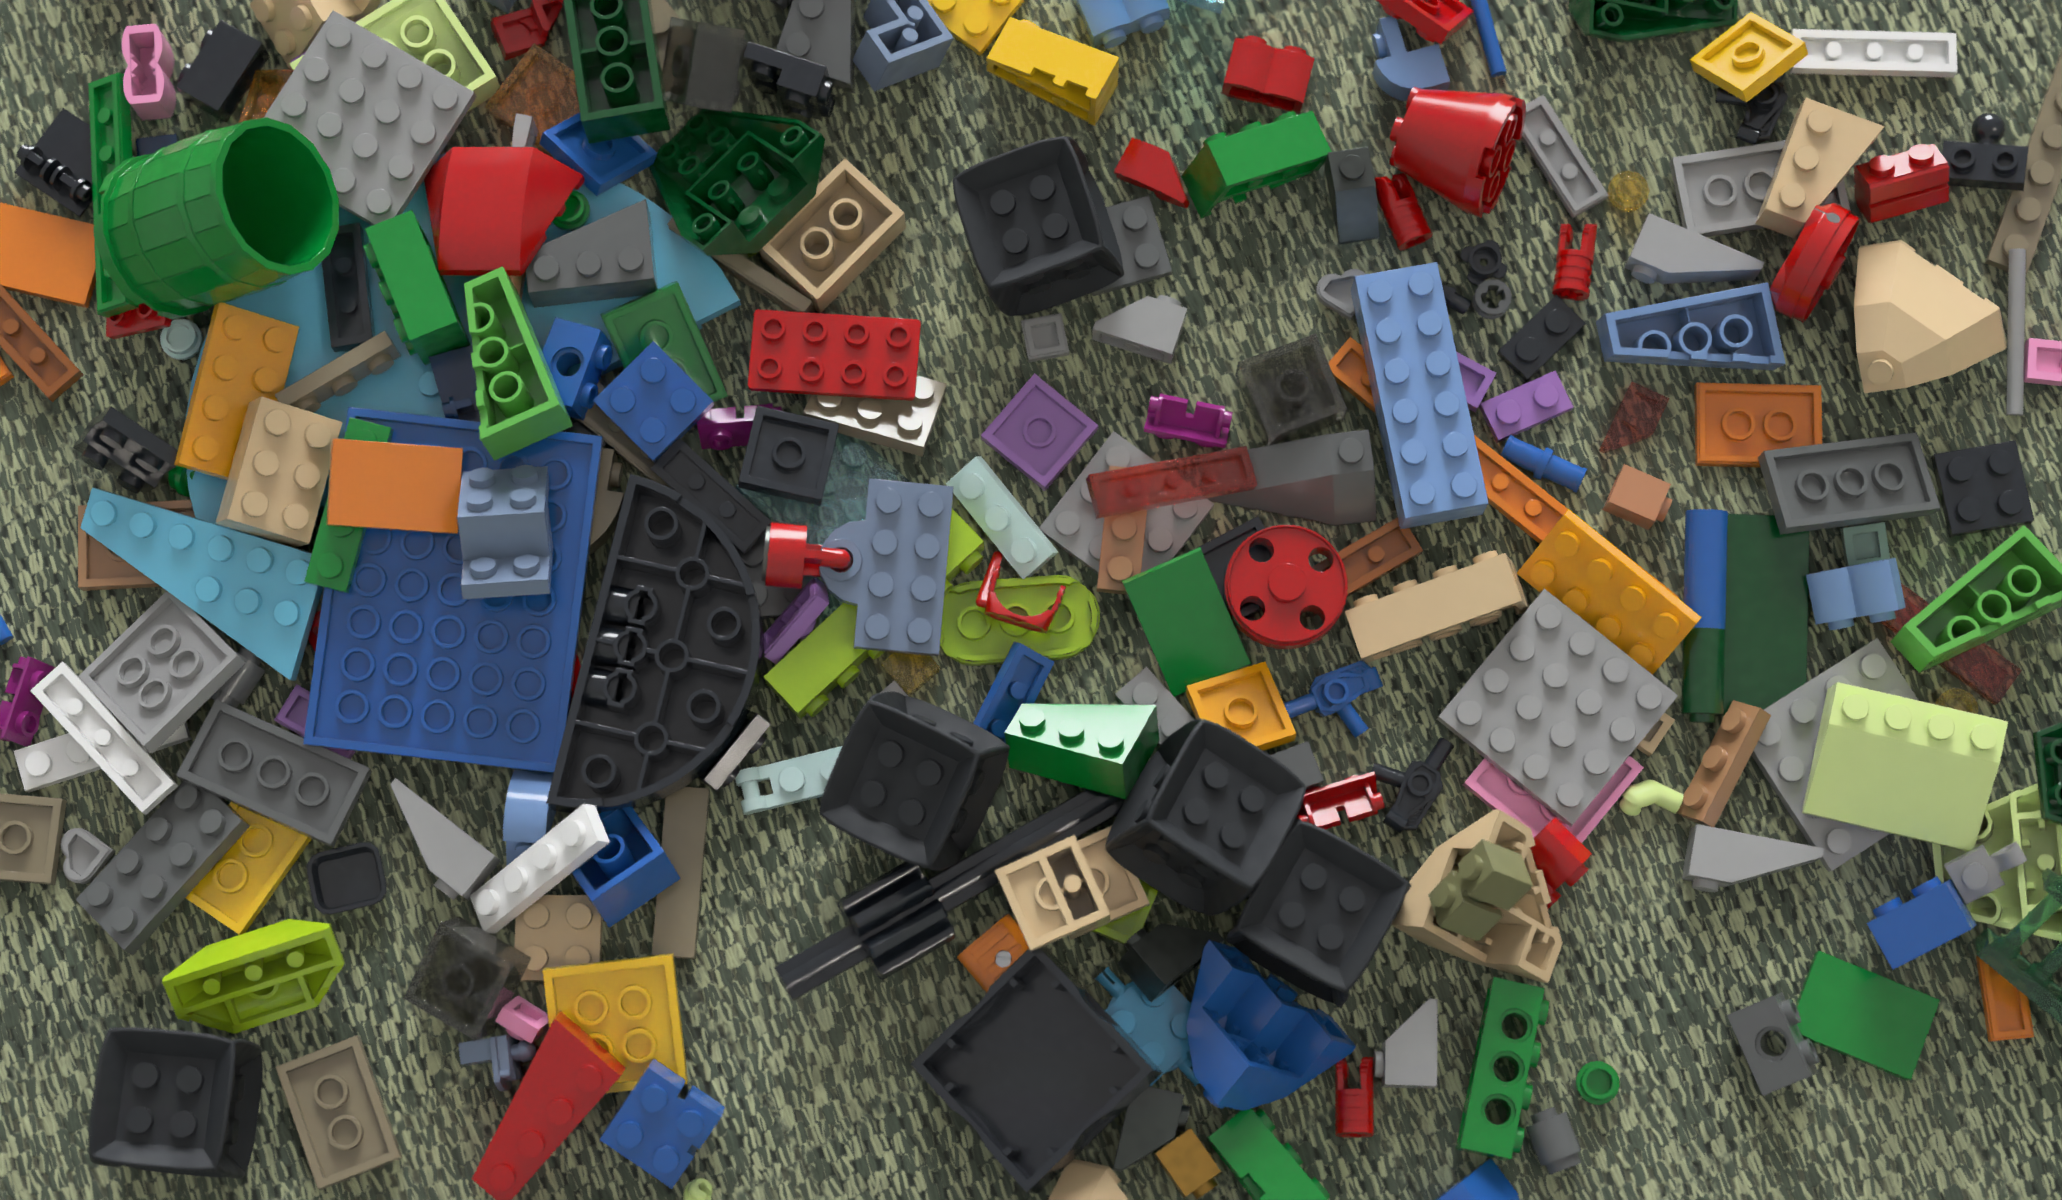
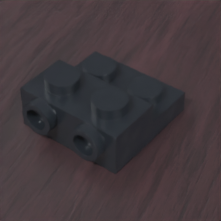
(801, 83)
(126, 451)

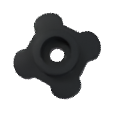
(1491, 253)

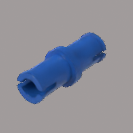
(1543, 463)

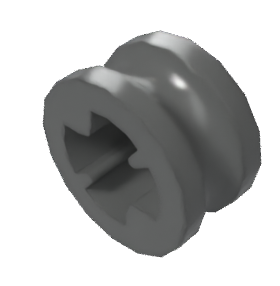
(1481, 292)

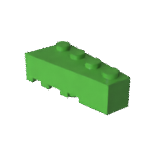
(513, 379)
(1994, 597)

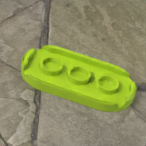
(986, 641)

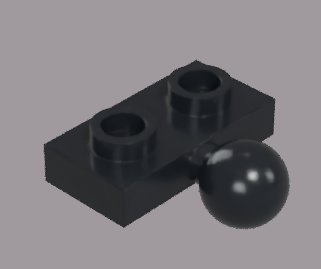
(1986, 162)

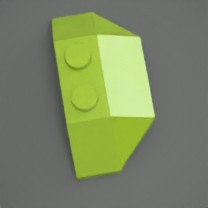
(256, 976)

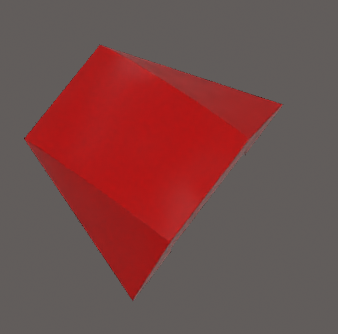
(494, 207)

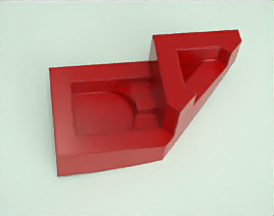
(523, 28)
(1153, 170)

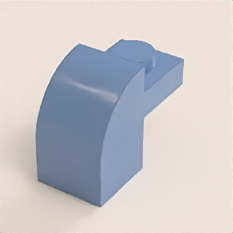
(1401, 69)
(526, 811)

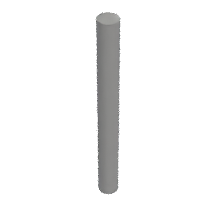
(2016, 332)

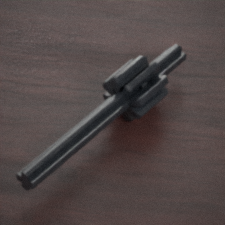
(906, 913)

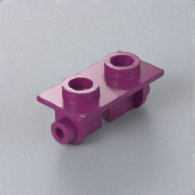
(1169, 420)
(722, 429)
(21, 717)

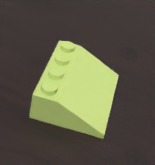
(436, 38)
(1903, 766)

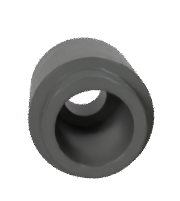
(243, 682)
(1554, 1140)

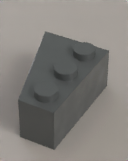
(824, 35)
(596, 261)

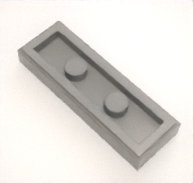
(1560, 159)

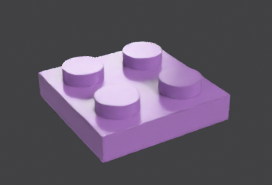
(1039, 432)

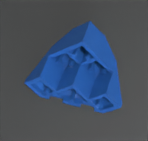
(1252, 1036)

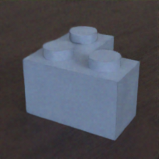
(902, 41)

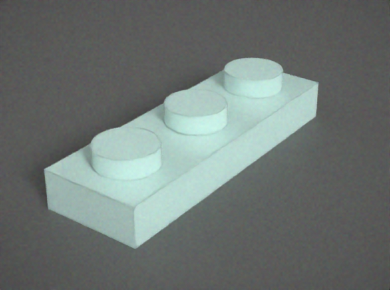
(1002, 517)

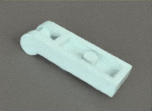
(790, 780)

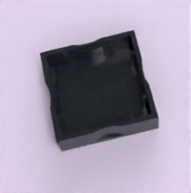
(1036, 1068)

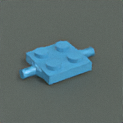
(1153, 1026)

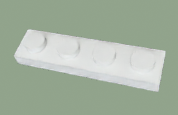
(1877, 53)
(104, 738)
(65, 759)
(539, 868)

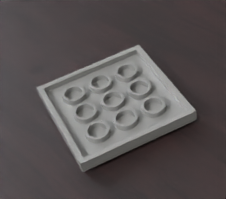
(371, 116)
(1557, 707)
(1790, 741)

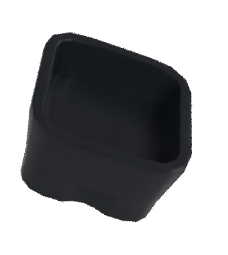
(346, 878)

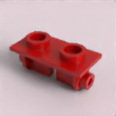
(1354, 795)

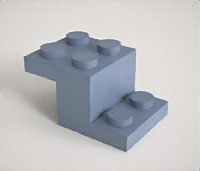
(505, 532)

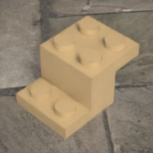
(296, 23)
(1069, 890)

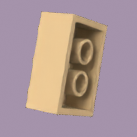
(834, 235)
(278, 472)

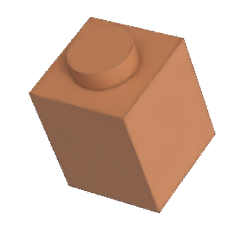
(1638, 497)

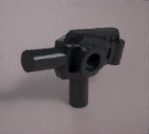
(1761, 111)
(1416, 786)

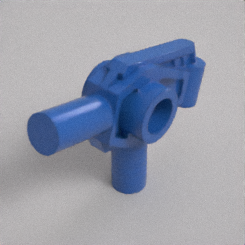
(1335, 691)

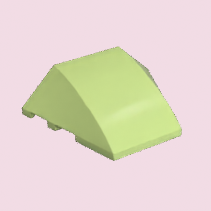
(2005, 822)

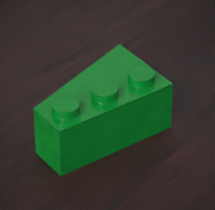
(1084, 743)

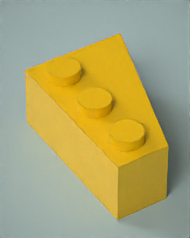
(1055, 68)

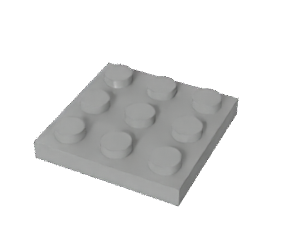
(1079, 533)
(161, 670)

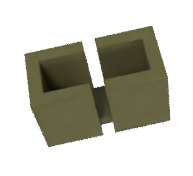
(1484, 875)

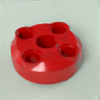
(1813, 261)
(1285, 587)

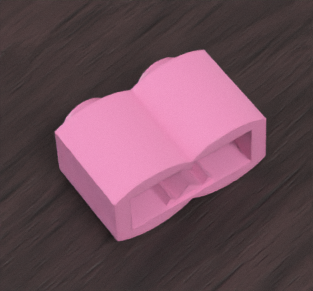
(148, 72)

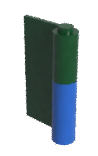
(1752, 609)

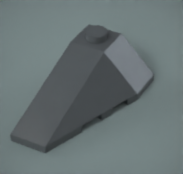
(1313, 479)

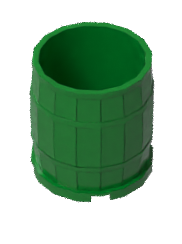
(216, 217)

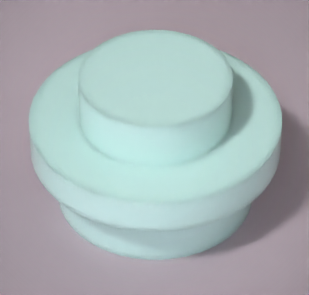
(181, 339)

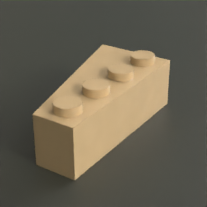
(1436, 606)

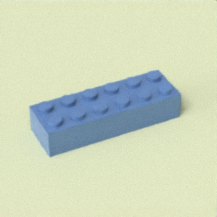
(1419, 395)

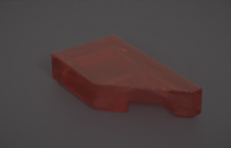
(1635, 418)

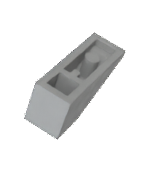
(1679, 255)
(447, 849)
(1730, 857)

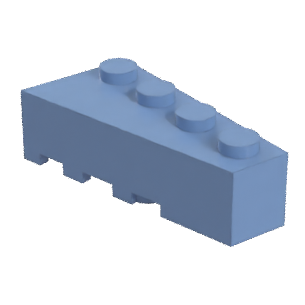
(1705, 330)

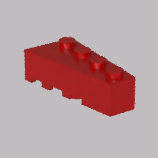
(553, 1098)

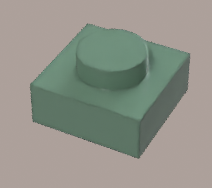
(1864, 543)

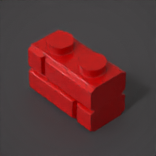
(1901, 183)

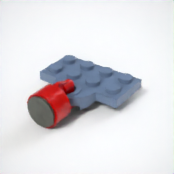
(882, 565)

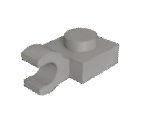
(1978, 872)

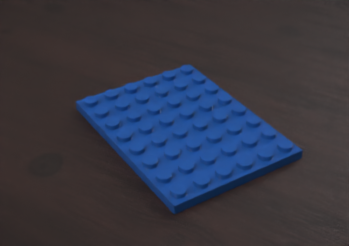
(447, 676)

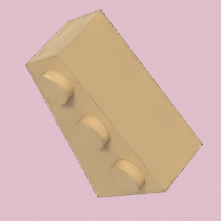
(1813, 161)

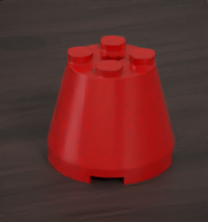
(1459, 144)

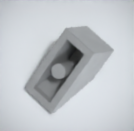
(1144, 327)
(1410, 1052)

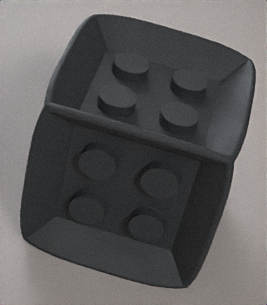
(1037, 226)
(914, 780)
(1206, 817)
(1319, 912)
(175, 1102)

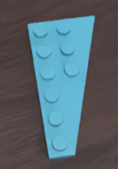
(225, 575)

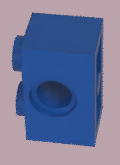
(571, 345)

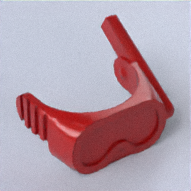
(993, 608)

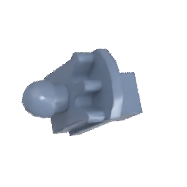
(503, 1053)

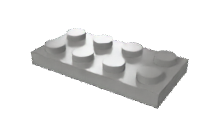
(1727, 187)

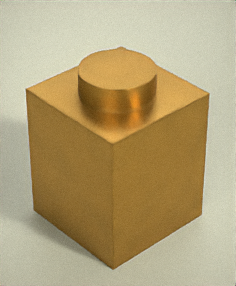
(1188, 1165)

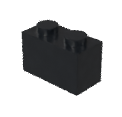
(222, 70)

